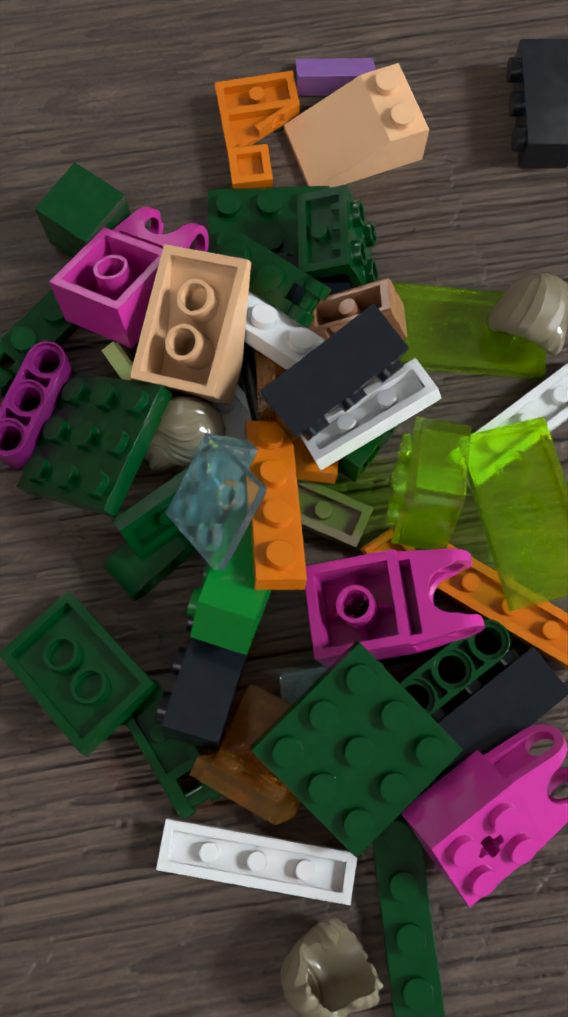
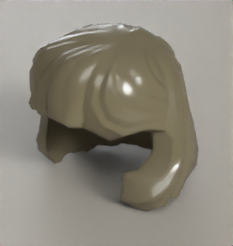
(534, 310)
(182, 432)
(329, 973)

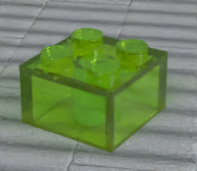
(429, 483)

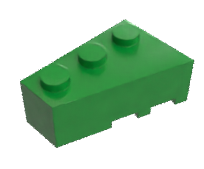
(228, 604)

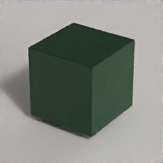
(80, 209)

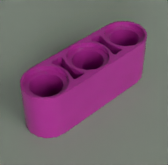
(28, 386)

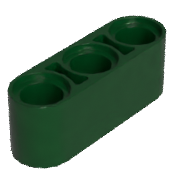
(142, 574)
(468, 660)

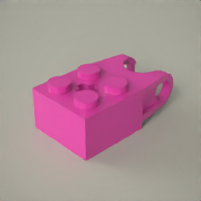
(114, 275)
(399, 600)
(492, 812)

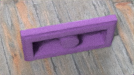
(326, 76)

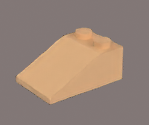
(359, 130)
(195, 325)

